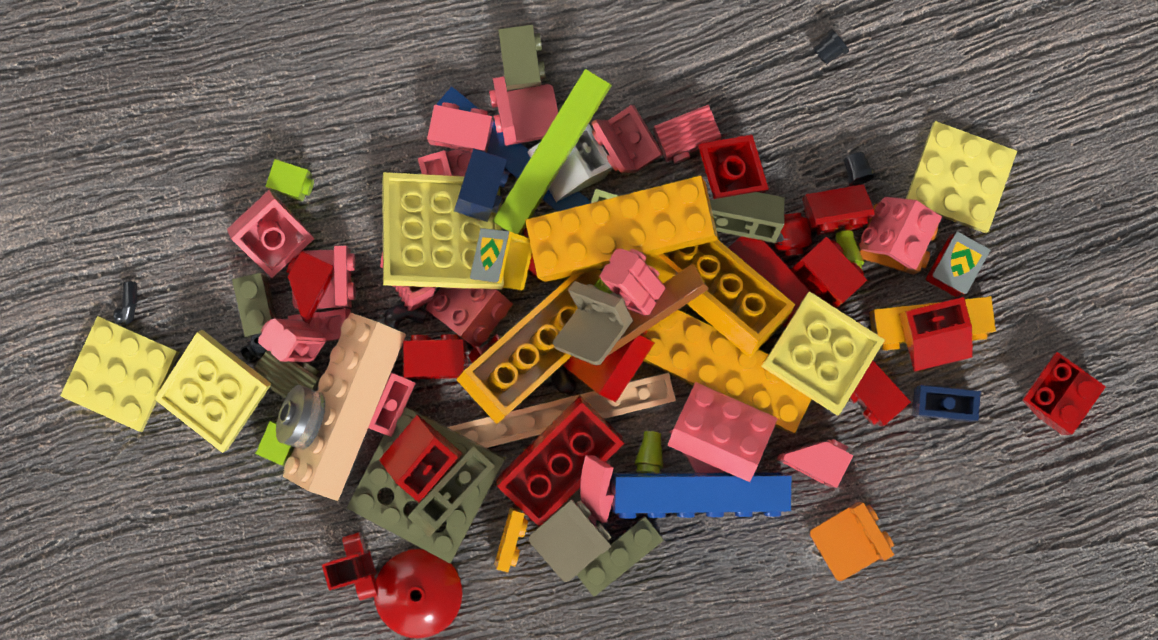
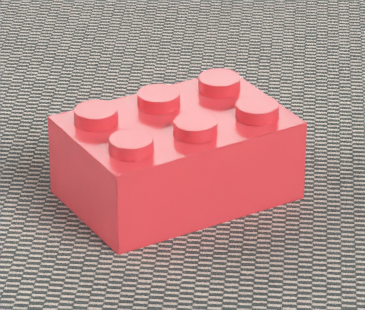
(722, 432)

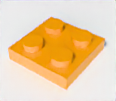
(508, 551)

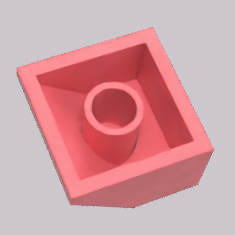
(270, 234)
(821, 461)

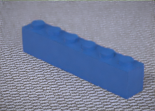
(700, 493)

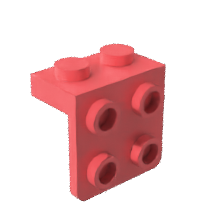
(523, 112)
(627, 141)
(900, 230)
(341, 289)
(470, 311)

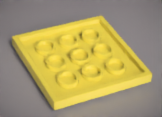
(425, 237)

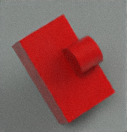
(353, 568)

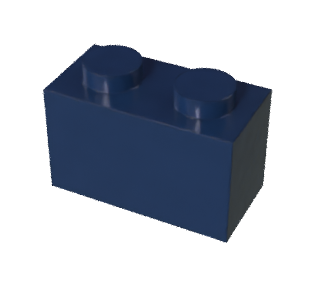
(480, 185)
(946, 403)

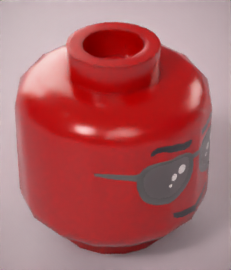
(794, 234)

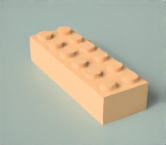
(351, 393)

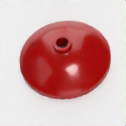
(439, 589)

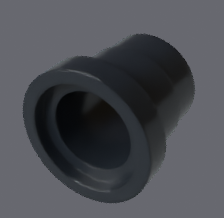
(830, 47)
(858, 169)

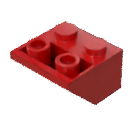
(837, 209)
(938, 333)
(1063, 394)
(419, 458)

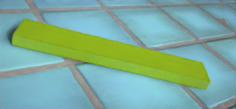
(552, 152)

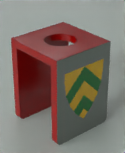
(957, 264)

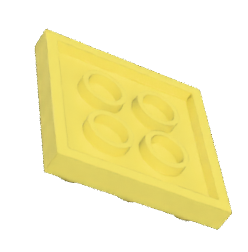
(961, 176)
(823, 353)
(119, 374)
(212, 391)

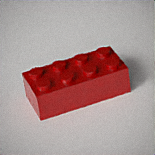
(553, 463)

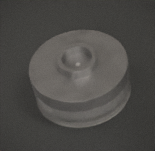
(300, 417)

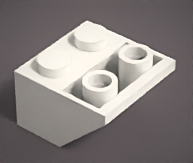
(582, 168)

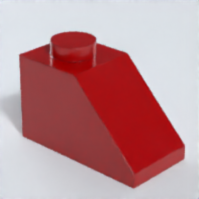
(309, 282)

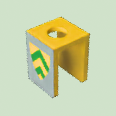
(501, 257)

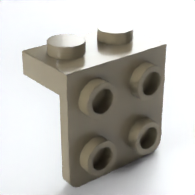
(594, 325)
(570, 540)

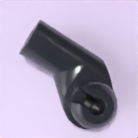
(129, 303)
(399, 313)
(253, 349)
(562, 380)

